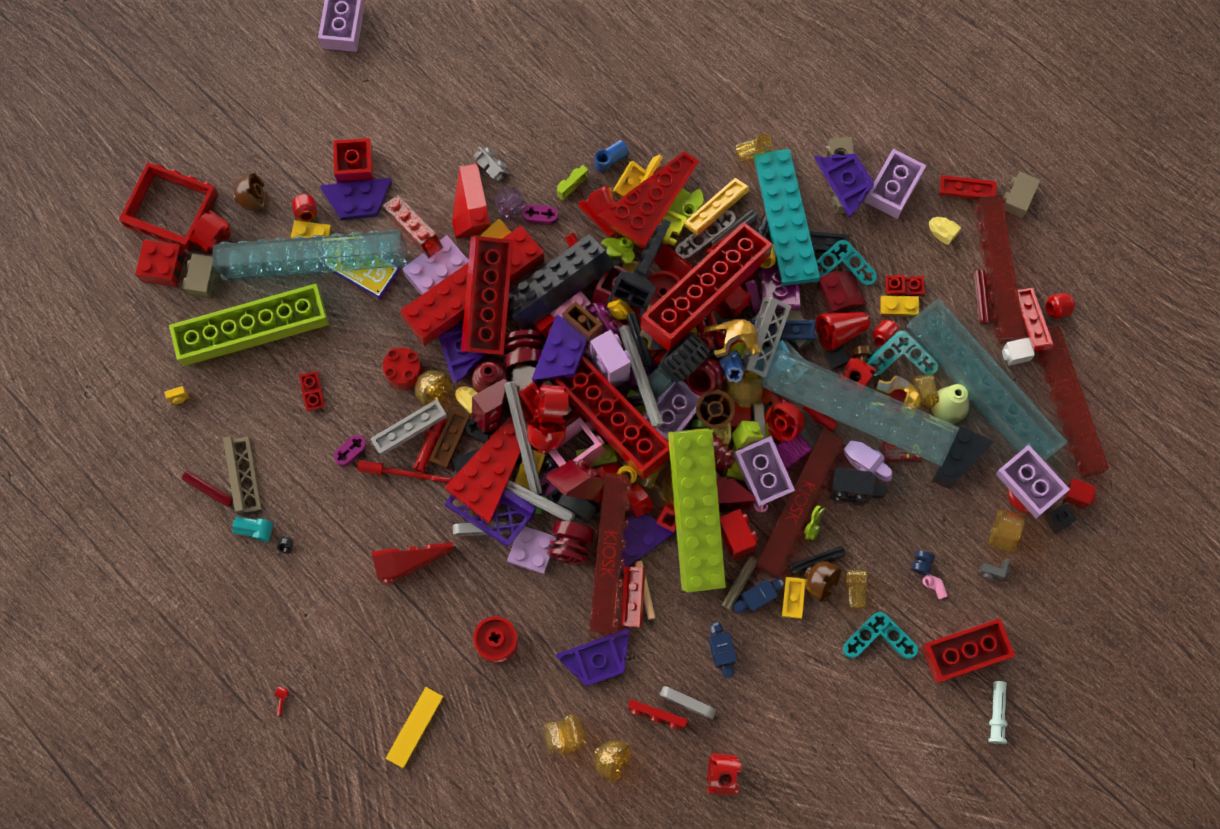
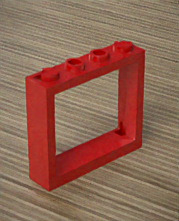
(150, 171)

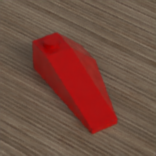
(470, 207)
(395, 564)

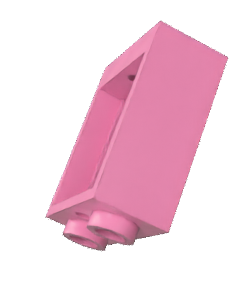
(591, 453)

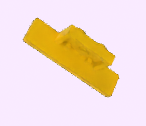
(635, 175)

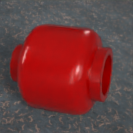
(304, 207)
(1060, 305)
(884, 331)

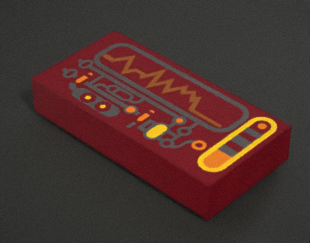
(895, 454)

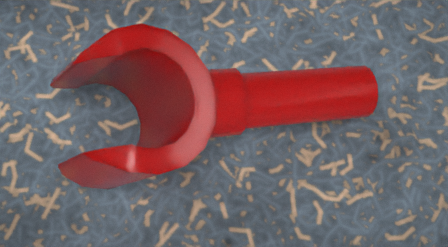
(281, 693)

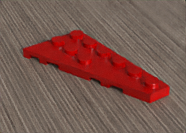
(646, 204)
(488, 471)

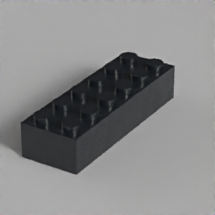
(557, 282)

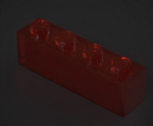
(413, 226)

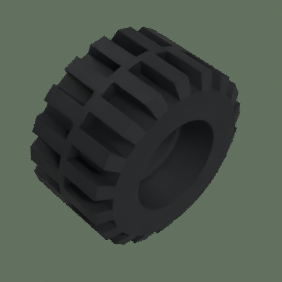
(684, 357)

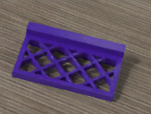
(509, 500)

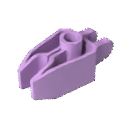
(867, 459)

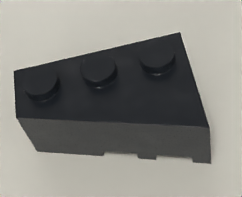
(962, 455)

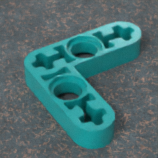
(845, 258)
(903, 349)
(883, 631)

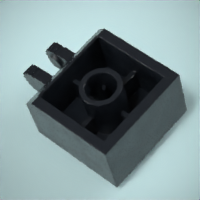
(855, 486)

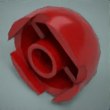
(785, 421)
(545, 436)

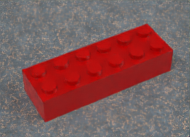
(487, 295)

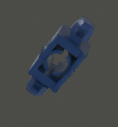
(758, 596)
(722, 650)

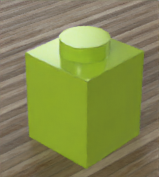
(747, 434)

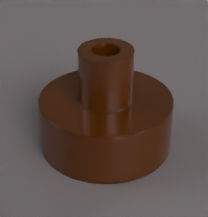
(862, 352)

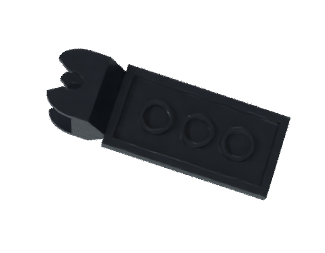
(634, 286)

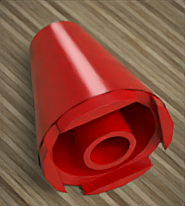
(597, 203)
(840, 327)

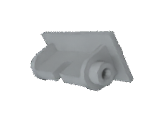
(486, 158)

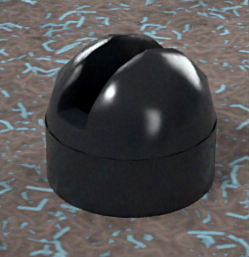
(550, 461)
(285, 545)

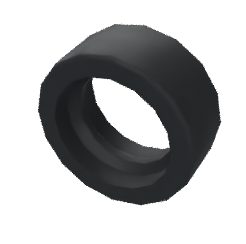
(580, 507)

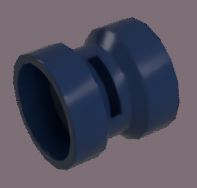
(922, 562)

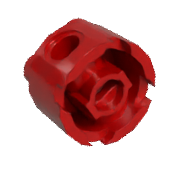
(210, 231)
(734, 304)
(402, 368)
(860, 369)
(551, 404)
(719, 765)

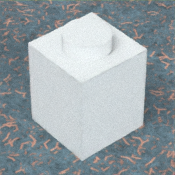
(1018, 351)

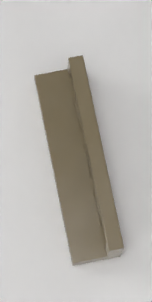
(235, 478)

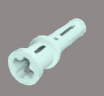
(998, 720)

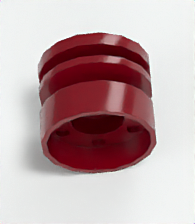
(522, 348)
(569, 547)

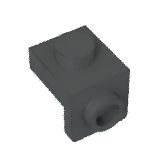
(994, 573)

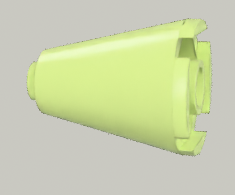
(952, 404)

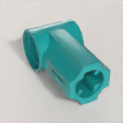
(257, 529)

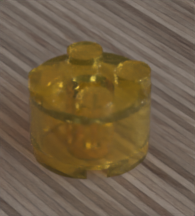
(746, 391)
(1008, 531)
(564, 735)

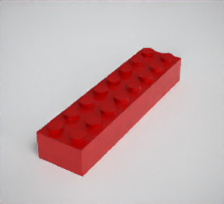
(706, 286)
(445, 302)
(615, 419)

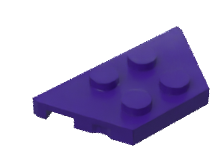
(846, 179)
(357, 198)
(560, 353)
(458, 362)
(642, 537)
(597, 659)

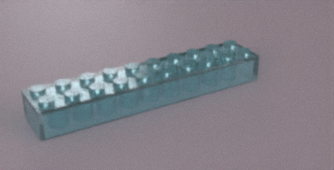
(310, 255)
(985, 381)
(860, 407)

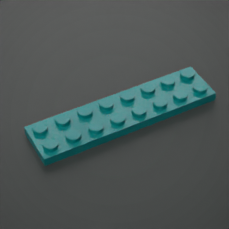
(786, 217)

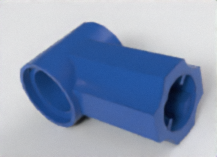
(610, 155)
(732, 366)

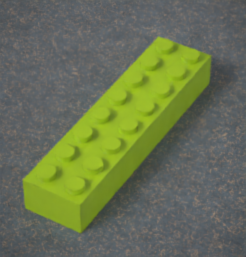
(248, 325)
(696, 510)

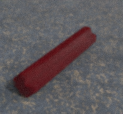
(982, 297)
(207, 488)

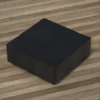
(837, 357)

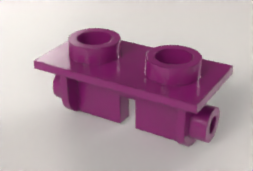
(602, 312)

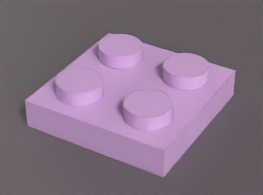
(531, 550)

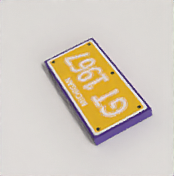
(371, 280)

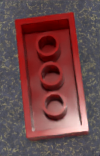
(968, 651)

